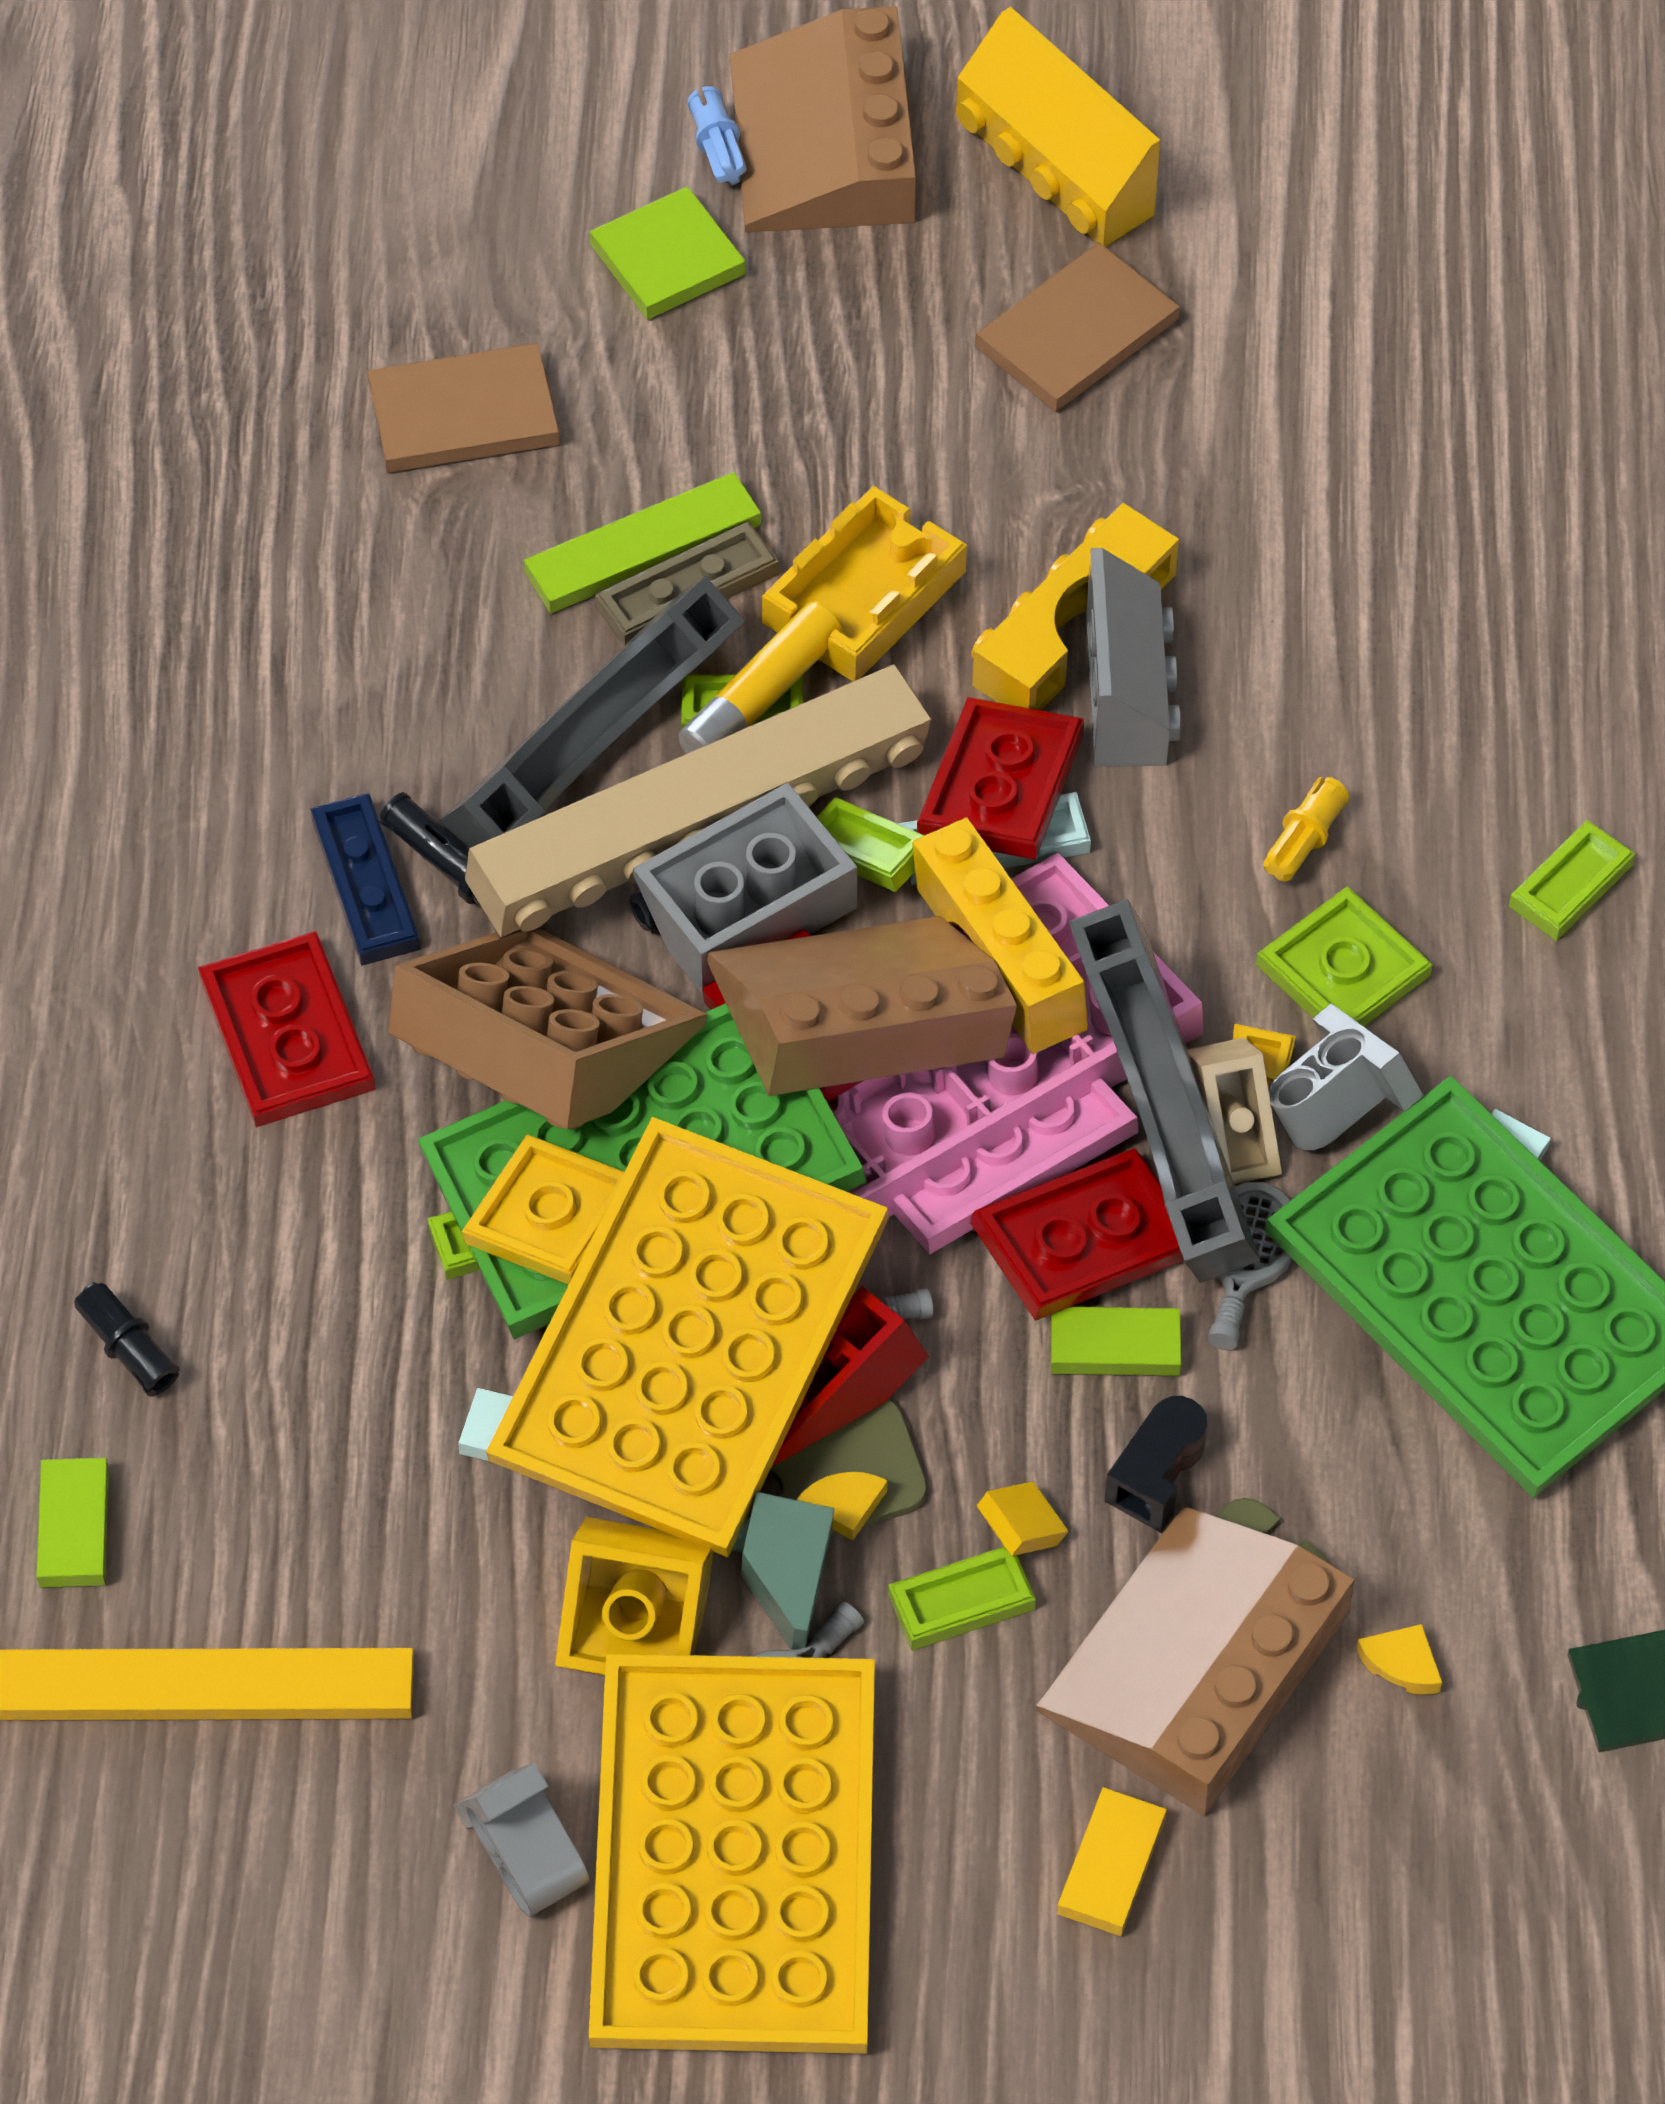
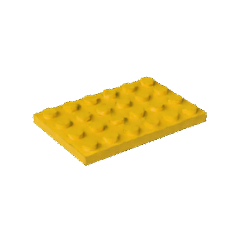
(688, 1336)
(733, 1854)

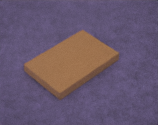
(1077, 326)
(463, 407)

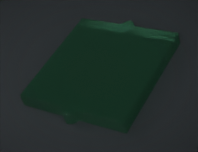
(1622, 1689)

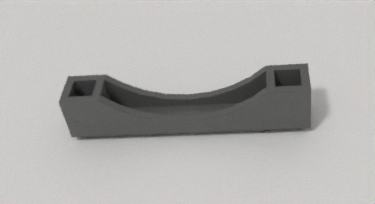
(595, 715)
(1166, 1091)

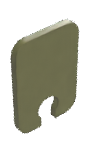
(871, 1445)

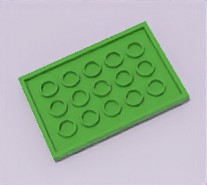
(701, 1088)
(1485, 1283)

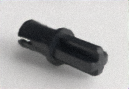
(126, 1338)

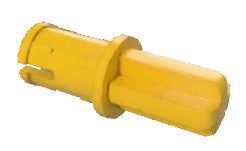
(1306, 828)

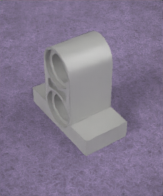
(1339, 1081)
(525, 1839)

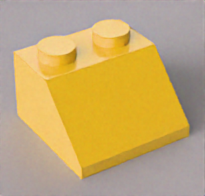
(631, 1594)

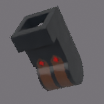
(1148, 1466)

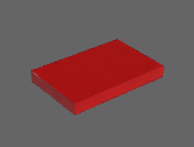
(1003, 774)
(286, 1028)
(1080, 1234)

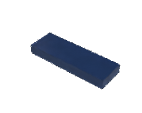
(365, 879)

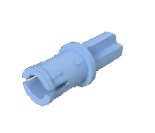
(717, 135)

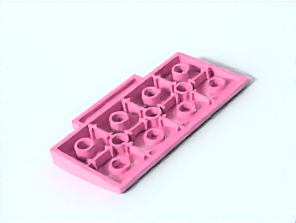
(996, 1127)

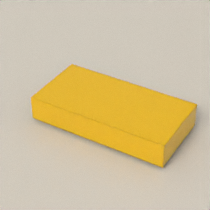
(1111, 1861)

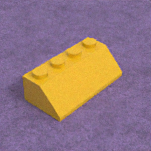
(1059, 130)

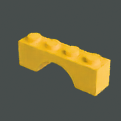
(1024, 656)
(972, 890)

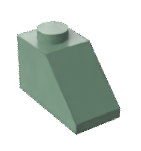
(784, 1560)

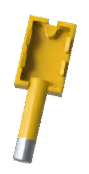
(837, 605)

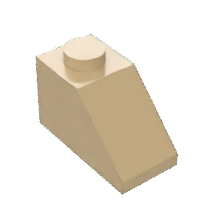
(1239, 1106)

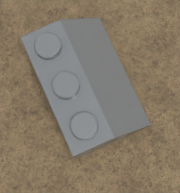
(1129, 665)
(747, 882)

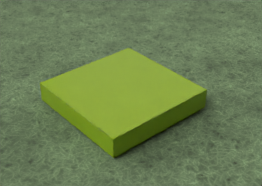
(667, 252)
(1345, 959)

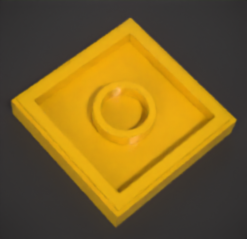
(543, 1209)

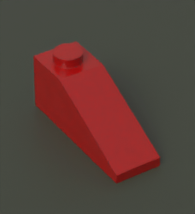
(859, 1372)

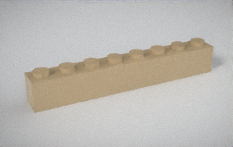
(600, 839)

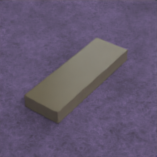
(730, 561)

